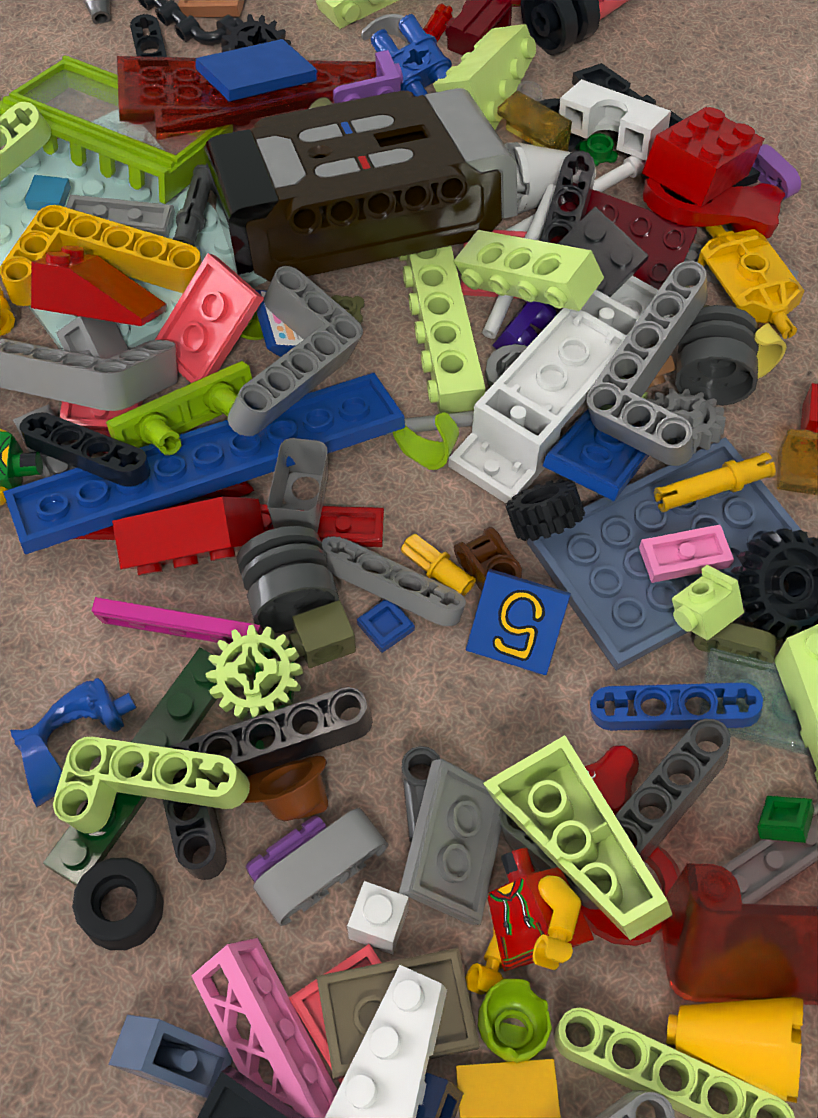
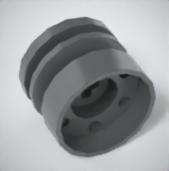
(719, 355)
(285, 576)

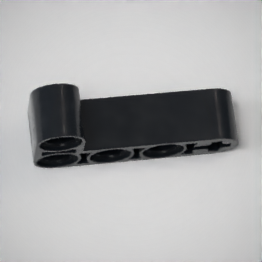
(560, 222)

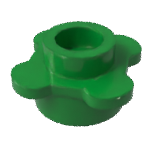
(600, 148)

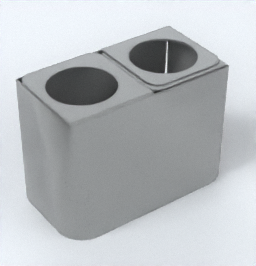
(310, 461)

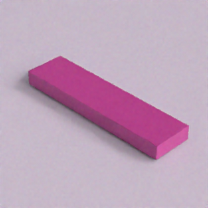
(168, 621)

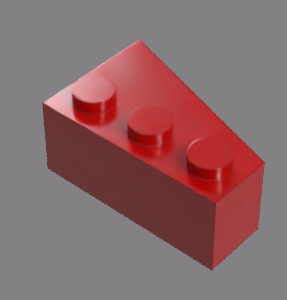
(187, 533)

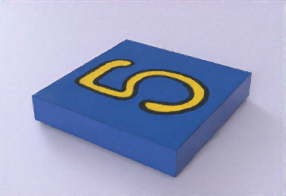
(518, 621)

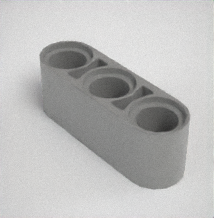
(318, 864)

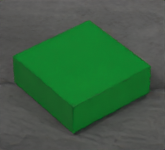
(786, 819)

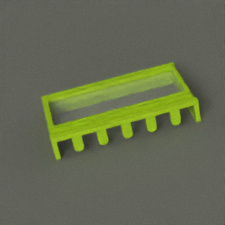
(84, 109)

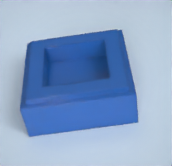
(385, 625)

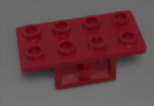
(658, 237)

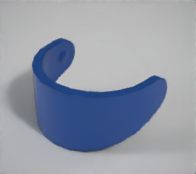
(40, 769)

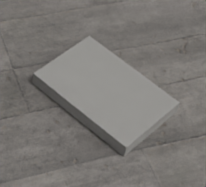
(453, 844)

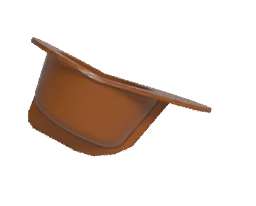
(291, 789)

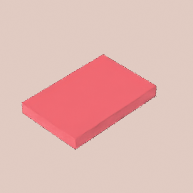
(209, 318)

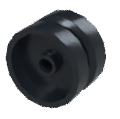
(560, 23)

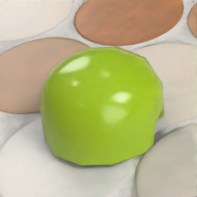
(514, 1000)

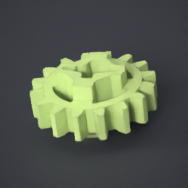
(236, 672)

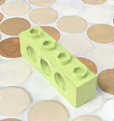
(529, 269)

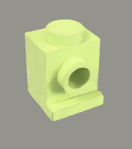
(708, 603)

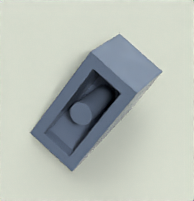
(169, 1055)

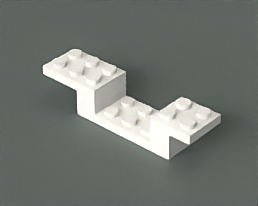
(542, 390)

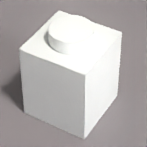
(378, 917)

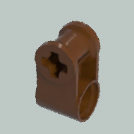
(484, 554)

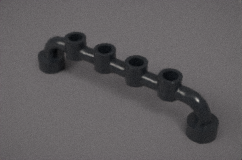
(186, 26)

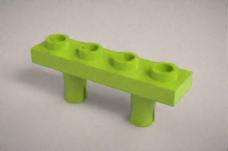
(181, 410)

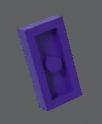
(519, 329)

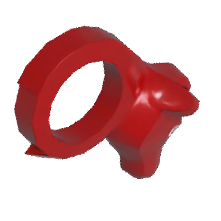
(739, 206)
(614, 779)

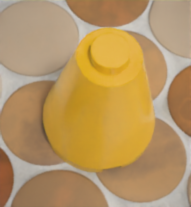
(746, 1040)

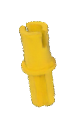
(437, 564)

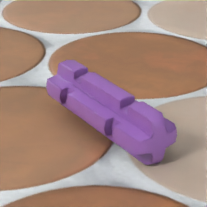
(284, 847)

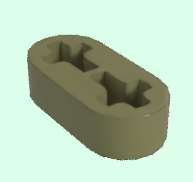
(741, 641)

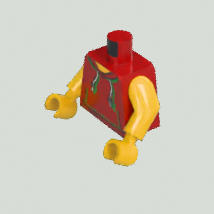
(533, 922)

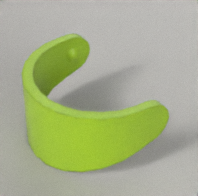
(427, 452)

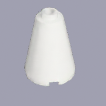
(535, 171)

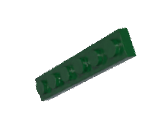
(168, 724)

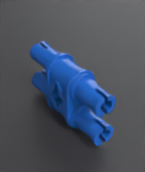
(419, 61)

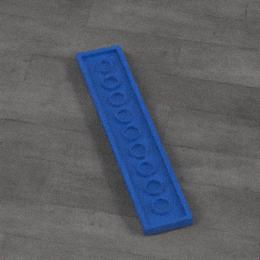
(208, 461)

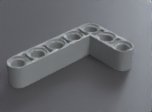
(327, 344)
(644, 365)
(87, 379)

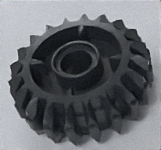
(762, 579)

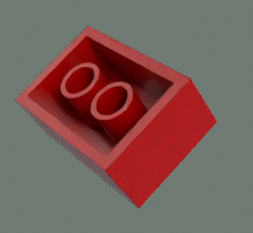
(703, 155)

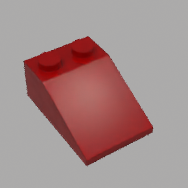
(90, 288)

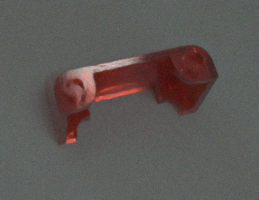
(736, 949)

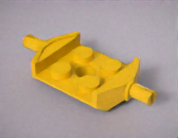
(766, 291)

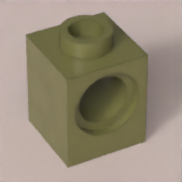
(322, 634)

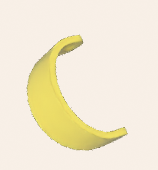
(770, 349)

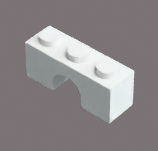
(599, 108)

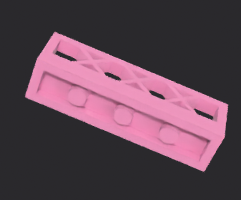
(275, 1028)

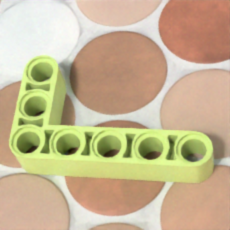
(650, 1055)

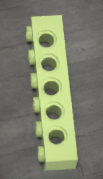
(444, 330)

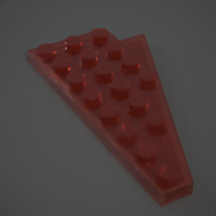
(186, 102)

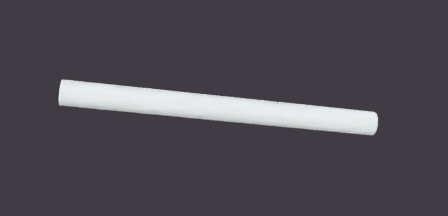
(534, 232)

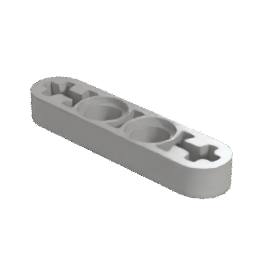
(429, 600)

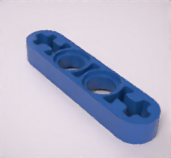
(675, 698)

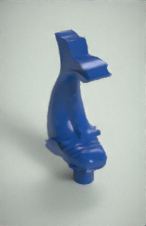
(85, 701)

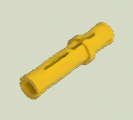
(730, 477)

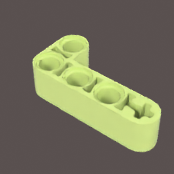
(23, 133)
(154, 780)

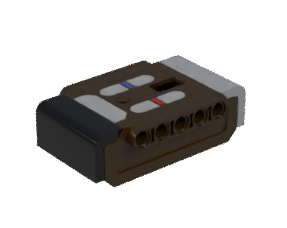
(359, 182)

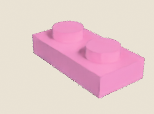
(685, 553)

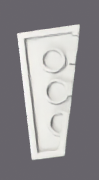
(395, 1052)

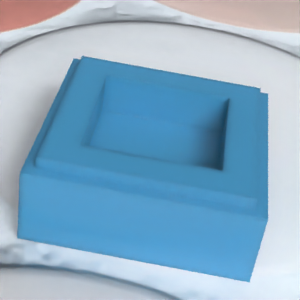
(47, 191)

